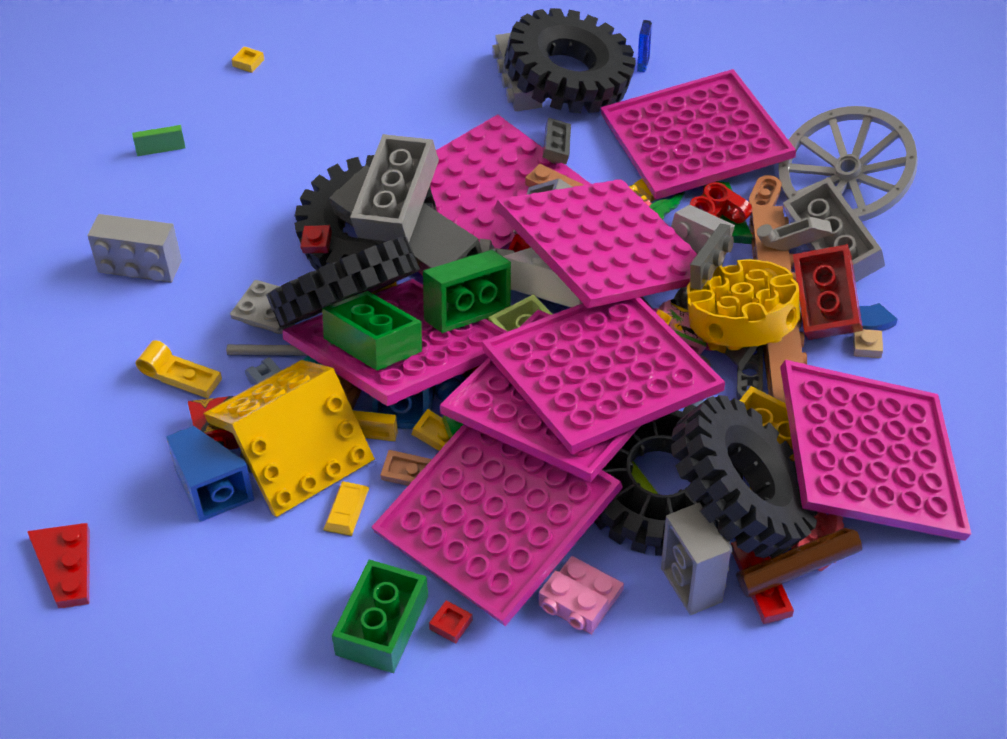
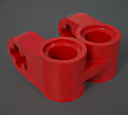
(720, 201)

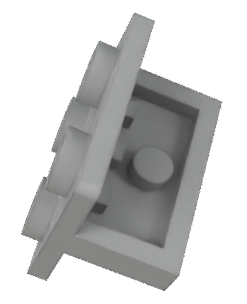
(255, 308)

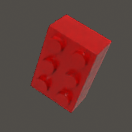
(827, 292)

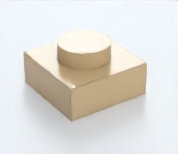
(868, 343)

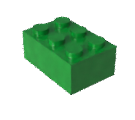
(466, 290)
(372, 330)
(380, 616)

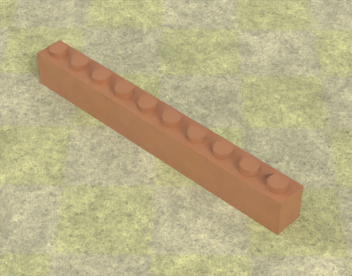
(792, 343)

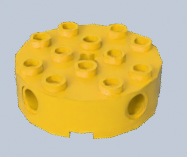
(745, 305)

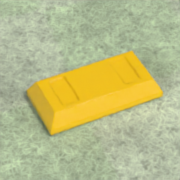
(346, 508)

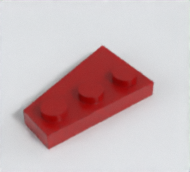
(65, 562)

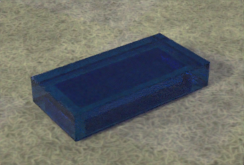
(644, 46)

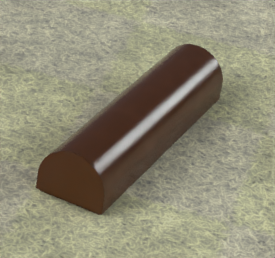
(799, 561)

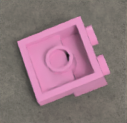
(580, 594)

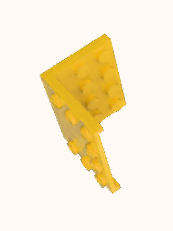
(295, 433)

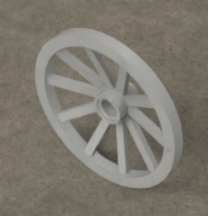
(851, 162)

